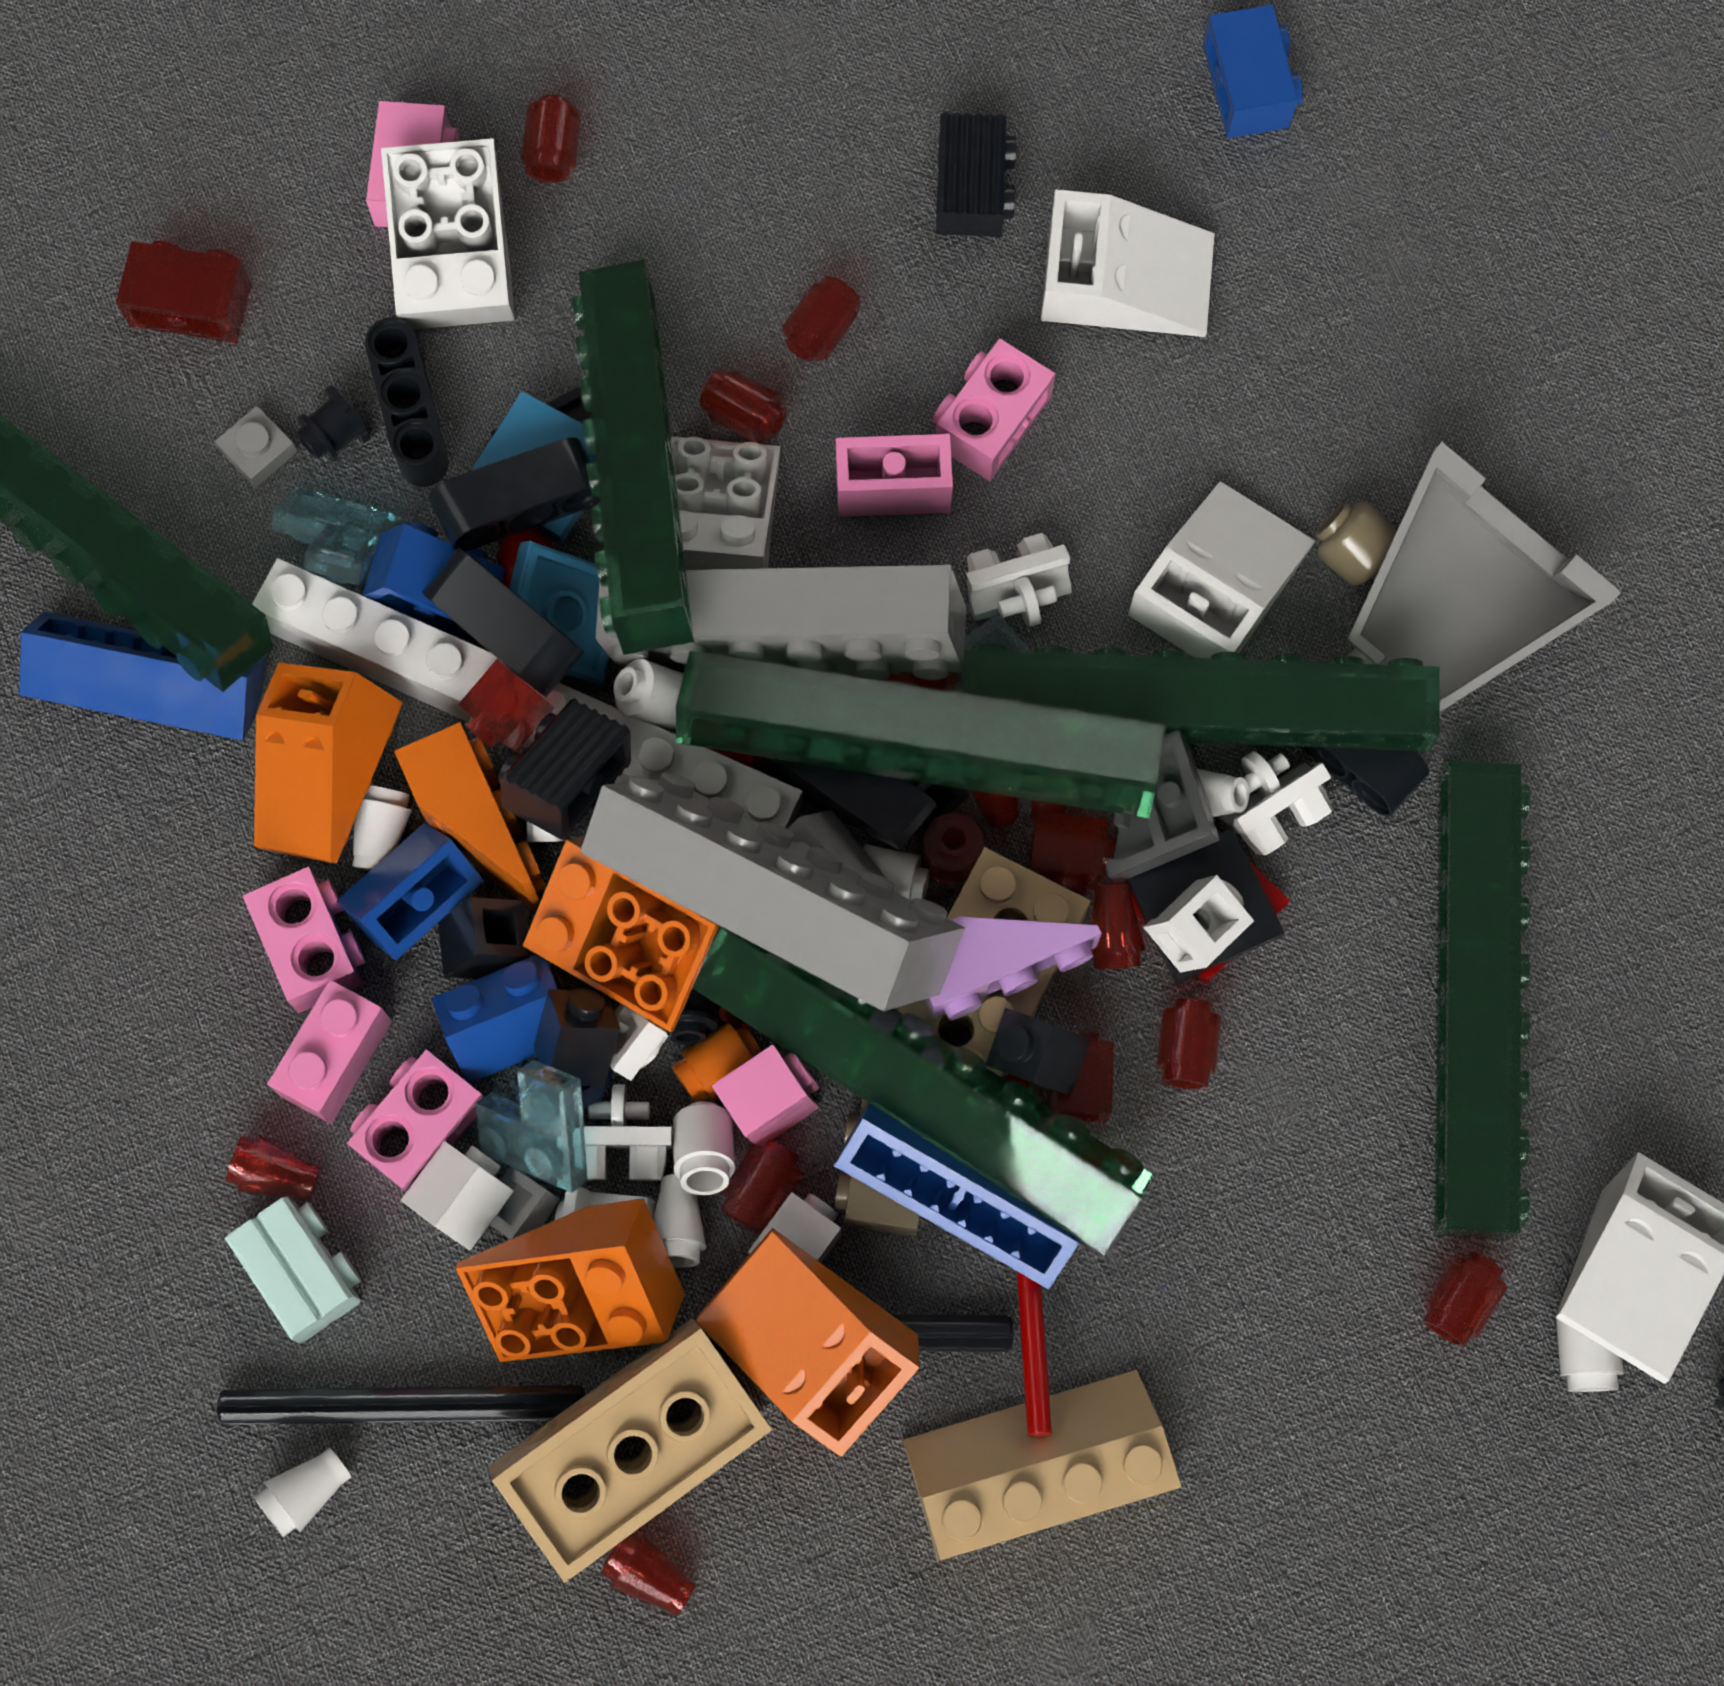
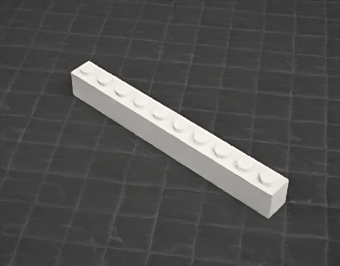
(445, 668)

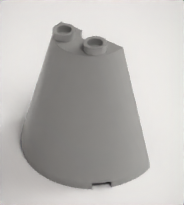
(1470, 585)

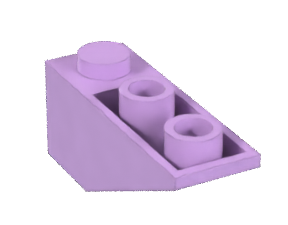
(1007, 957)

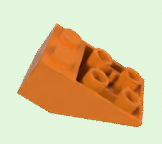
(316, 757)
(453, 792)
(620, 936)
(576, 1285)
(811, 1341)

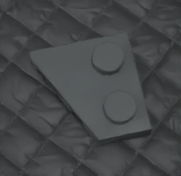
(1177, 821)

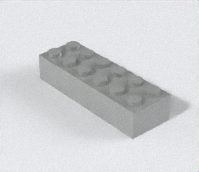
(821, 620)
(774, 890)

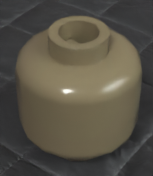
(1355, 541)

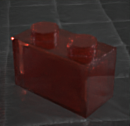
(184, 291)

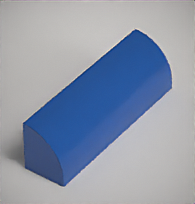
(124, 676)
(953, 1196)

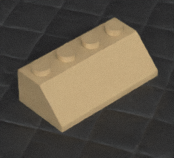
(995, 1483)

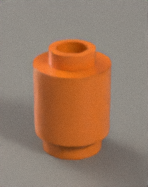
(713, 1059)

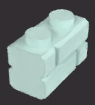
(294, 1268)

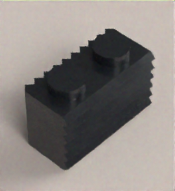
(972, 175)
(565, 768)

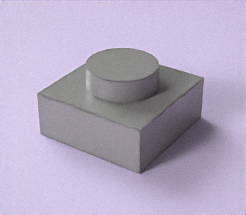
(256, 446)
(525, 1208)

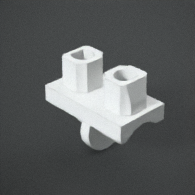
(1020, 583)
(1298, 789)
(646, 1144)

